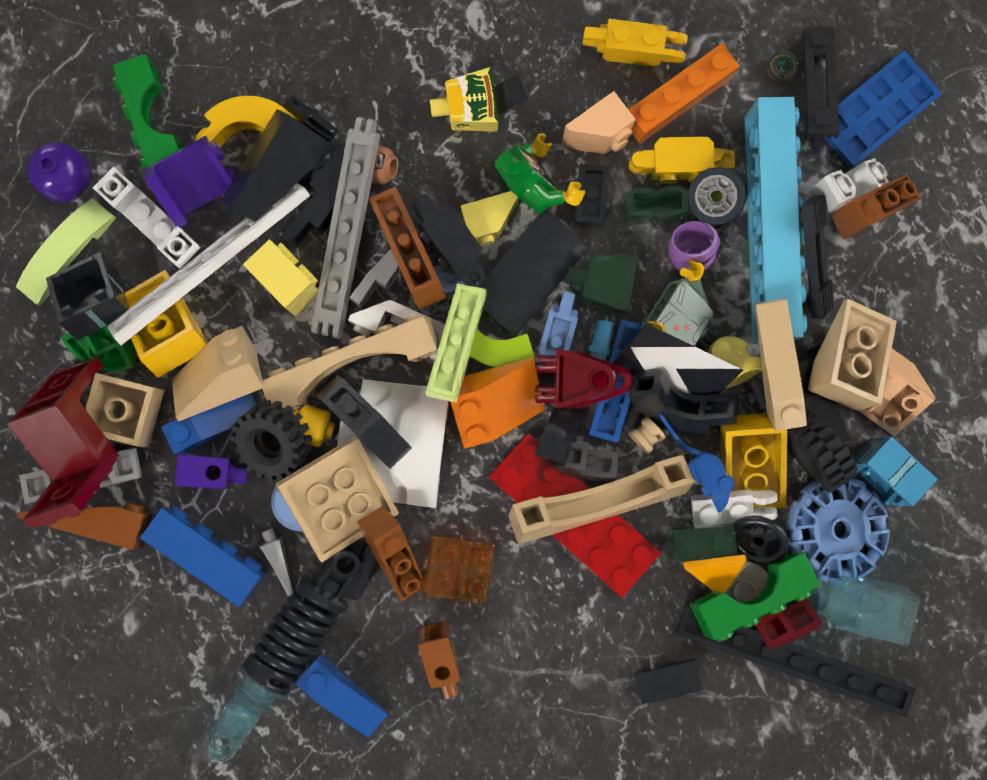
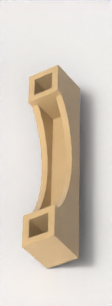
(413, 338)
(556, 514)

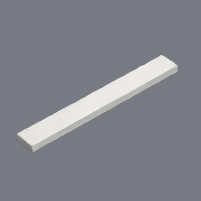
(202, 266)

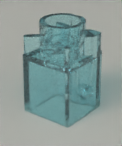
(870, 607)

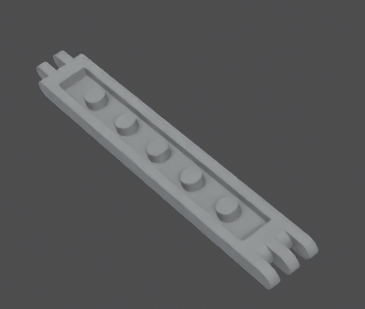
(346, 228)

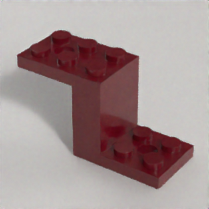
(64, 443)

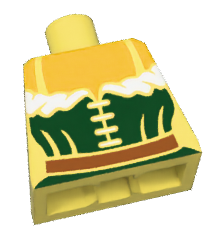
(469, 102)

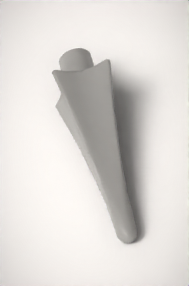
(275, 553)

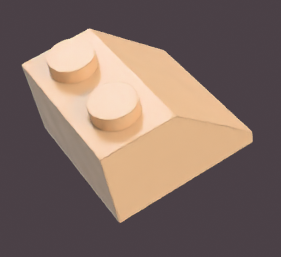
(600, 127)

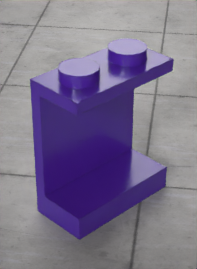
(189, 179)

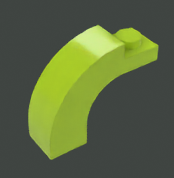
(496, 353)

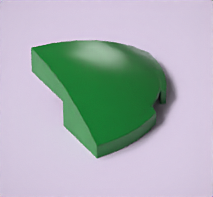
(104, 347)

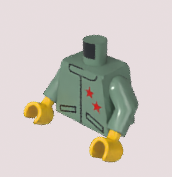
(684, 309)

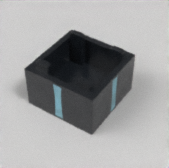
(87, 296)

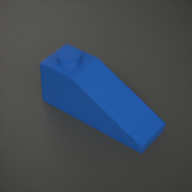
(206, 426)
(341, 696)

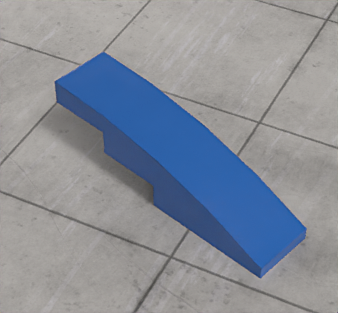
(610, 414)

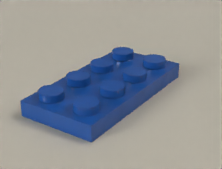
(881, 108)

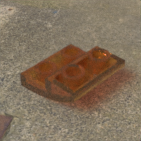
(458, 569)

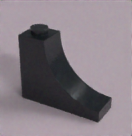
(814, 403)

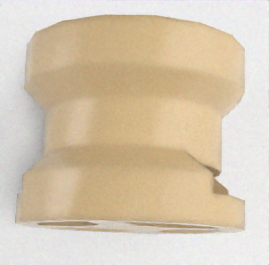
(647, 435)

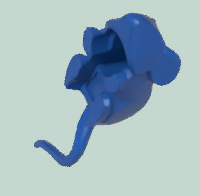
(708, 471)

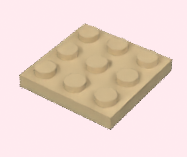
(334, 495)

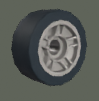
(715, 180)

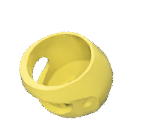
(734, 351)

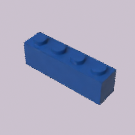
(204, 555)

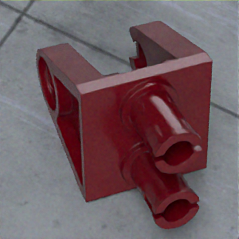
(580, 379)

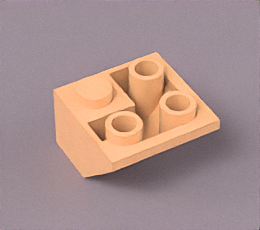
(903, 396)

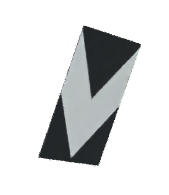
(682, 363)

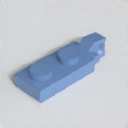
(559, 327)

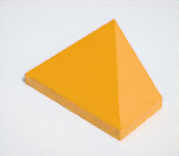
(717, 572)

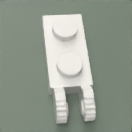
(739, 505)

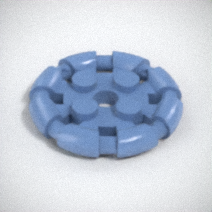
(822, 534)

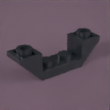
(363, 420)

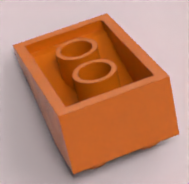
(496, 401)

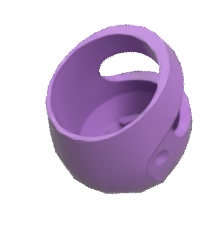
(693, 243)

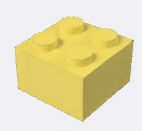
(277, 272)

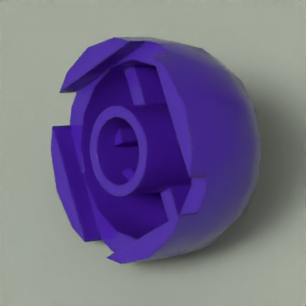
(59, 172)

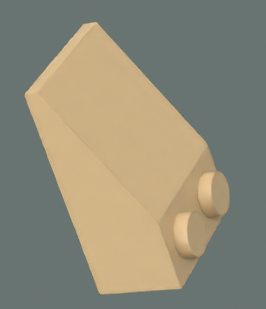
(854, 357)
(217, 374)

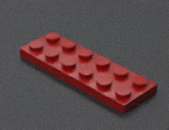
(605, 546)

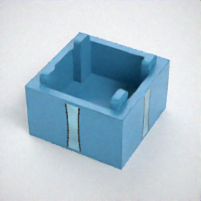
(893, 472)

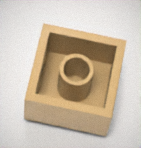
(124, 409)

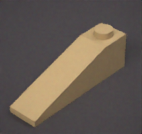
(780, 365)

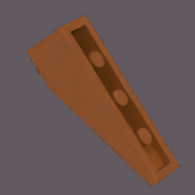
(407, 248)
(110, 524)

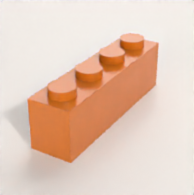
(683, 92)

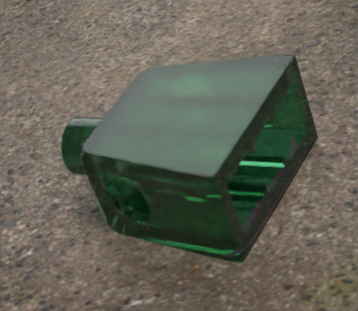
(606, 281)

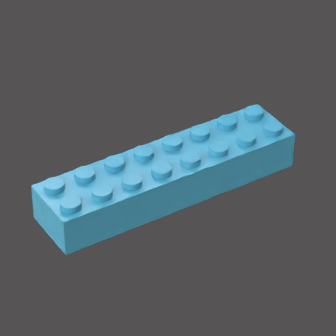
(774, 208)

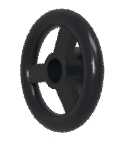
(760, 533)

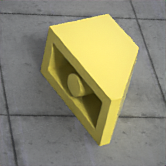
(489, 216)

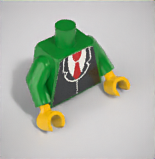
(530, 180)

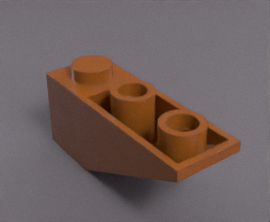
(875, 206)
(392, 552)

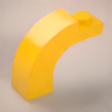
(238, 115)

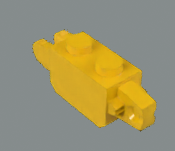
(635, 42)
(680, 159)

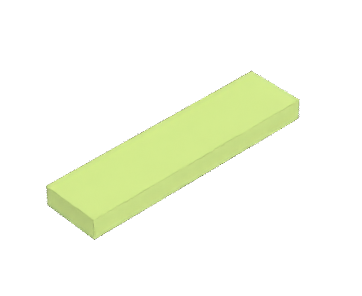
(456, 343)

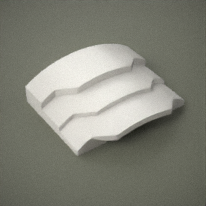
(422, 425)

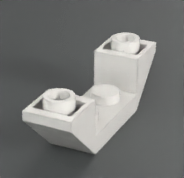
(846, 187)
(147, 217)
(372, 318)

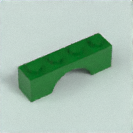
(140, 86)
(786, 580)

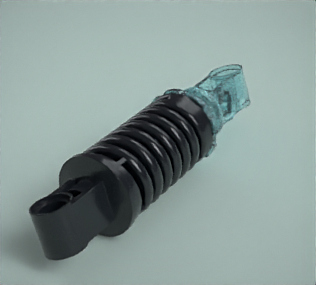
(283, 651)

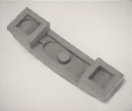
(124, 470)

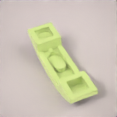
(62, 248)

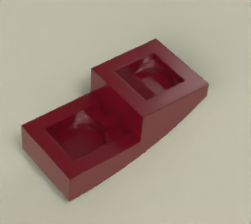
(788, 624)

